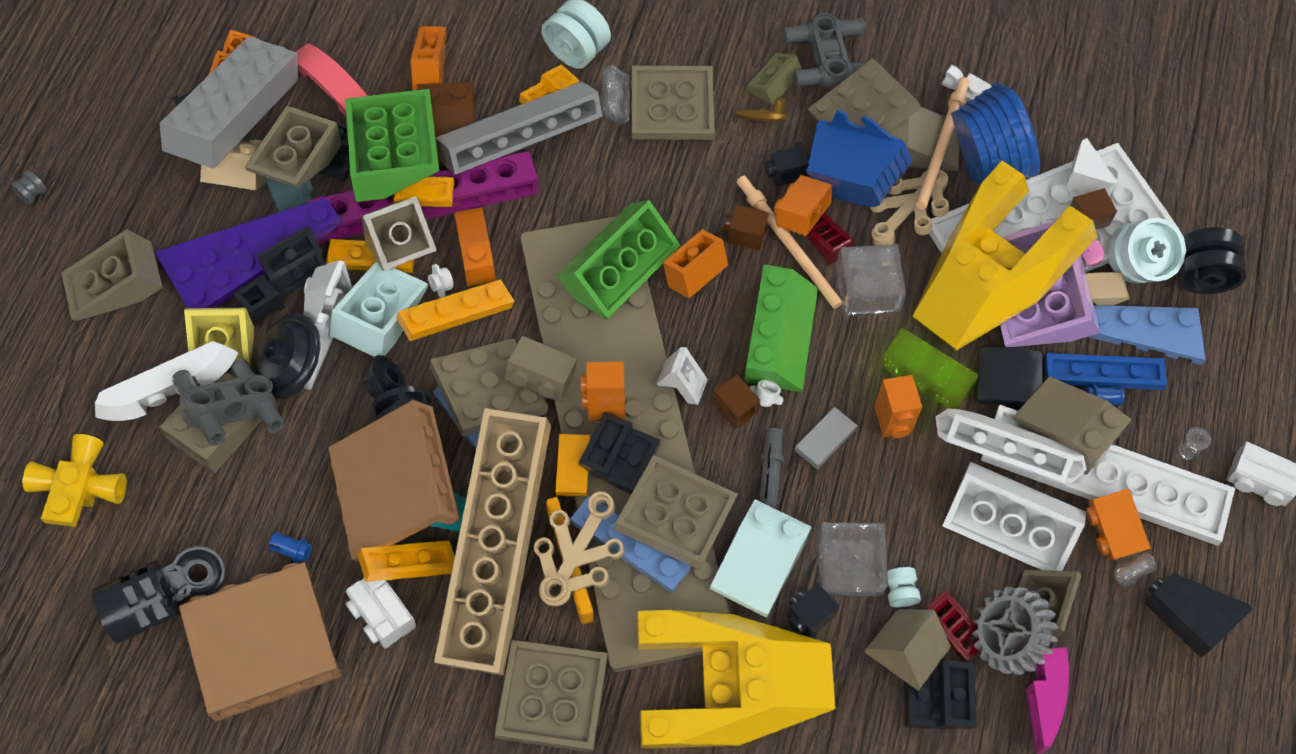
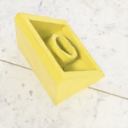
(222, 325)

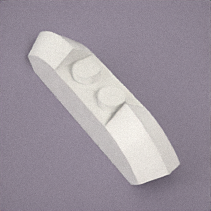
(152, 387)
(1010, 444)

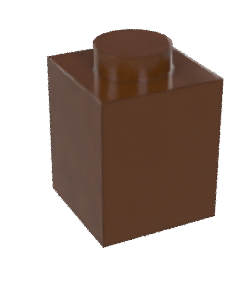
(1096, 206)
(746, 227)
(735, 401)

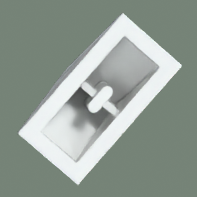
(1090, 171)

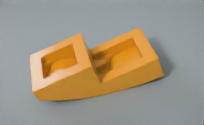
(551, 81)

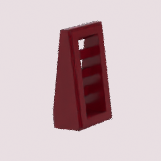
(823, 246)
(955, 610)

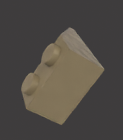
(921, 135)
(296, 148)
(112, 276)
(1073, 419)
(194, 443)

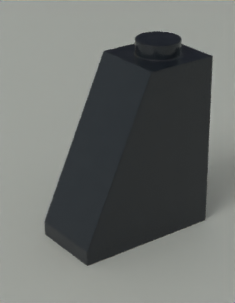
(1195, 611)

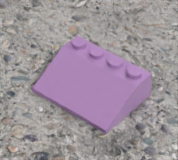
(1061, 314)

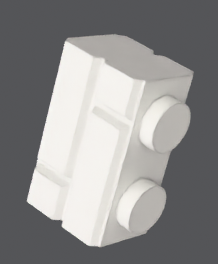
(1263, 474)
(381, 610)

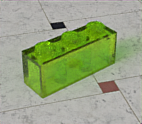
(930, 369)

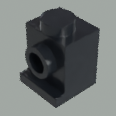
(787, 165)
(259, 299)

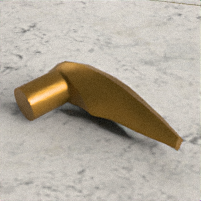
(766, 115)

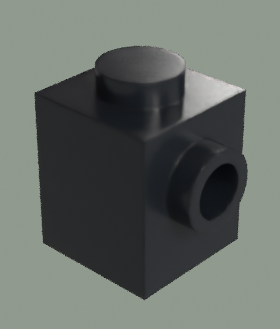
(811, 610)

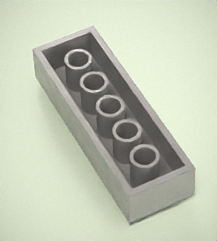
(229, 102)

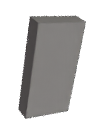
(825, 438)

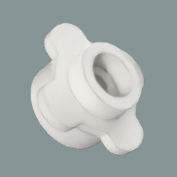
(440, 280)
(768, 393)

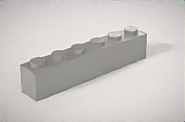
(518, 127)

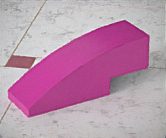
(1048, 698)

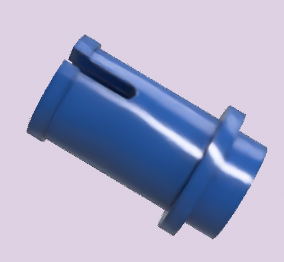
(1113, 395)
(290, 547)

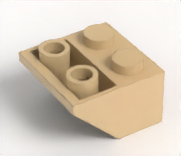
(232, 169)

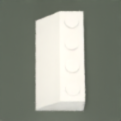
(1015, 519)

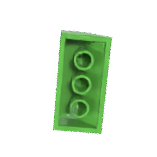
(619, 259)
(781, 329)

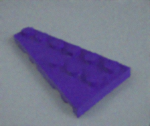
(223, 262)

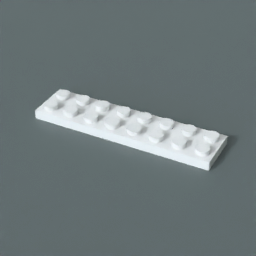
(1159, 490)

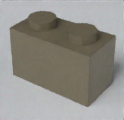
(540, 369)

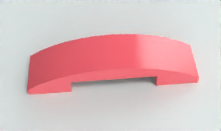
(328, 75)

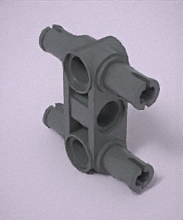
(828, 48)
(227, 401)

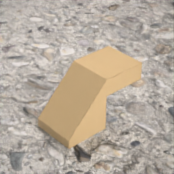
(1107, 288)

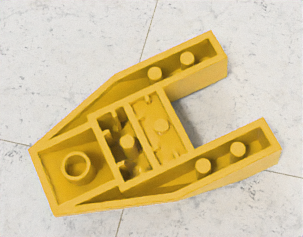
(985, 277)
(752, 679)

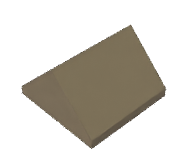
(397, 233)
(1056, 588)
(910, 645)

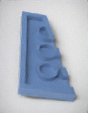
(1155, 328)

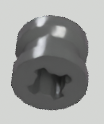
(28, 187)

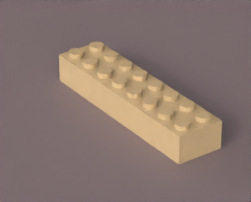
(493, 542)

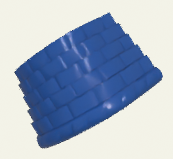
(996, 130)
(857, 159)

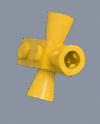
(73, 483)

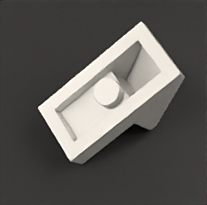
(684, 374)

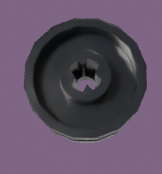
(1213, 261)

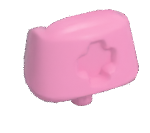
(1093, 254)

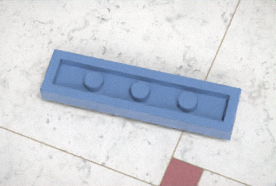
(652, 563)

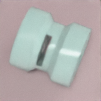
(902, 587)

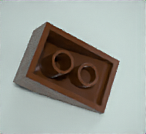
(451, 107)

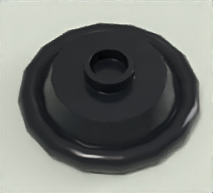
(289, 354)

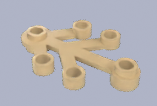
(884, 233)
(576, 554)

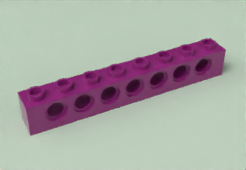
(467, 194)

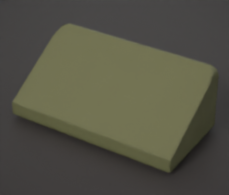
(774, 77)

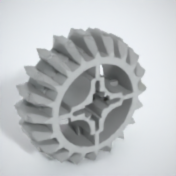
(1011, 610)

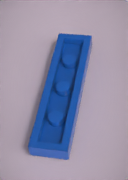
(1106, 371)

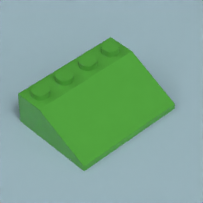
(390, 142)

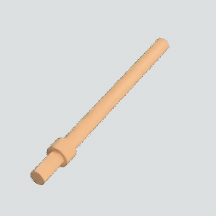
(956, 100)
(758, 201)

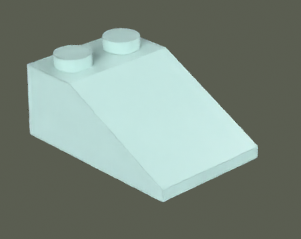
(370, 309)
(760, 558)

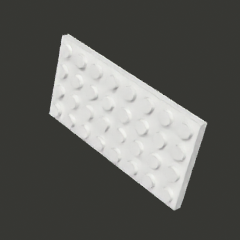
(1051, 197)

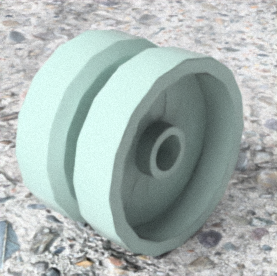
(576, 33)
(1147, 250)

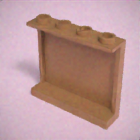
(392, 478)
(258, 641)

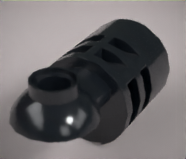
(387, 386)
(152, 593)

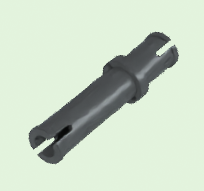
(772, 461)

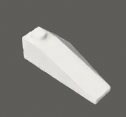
(322, 294)

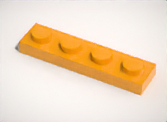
(454, 310)

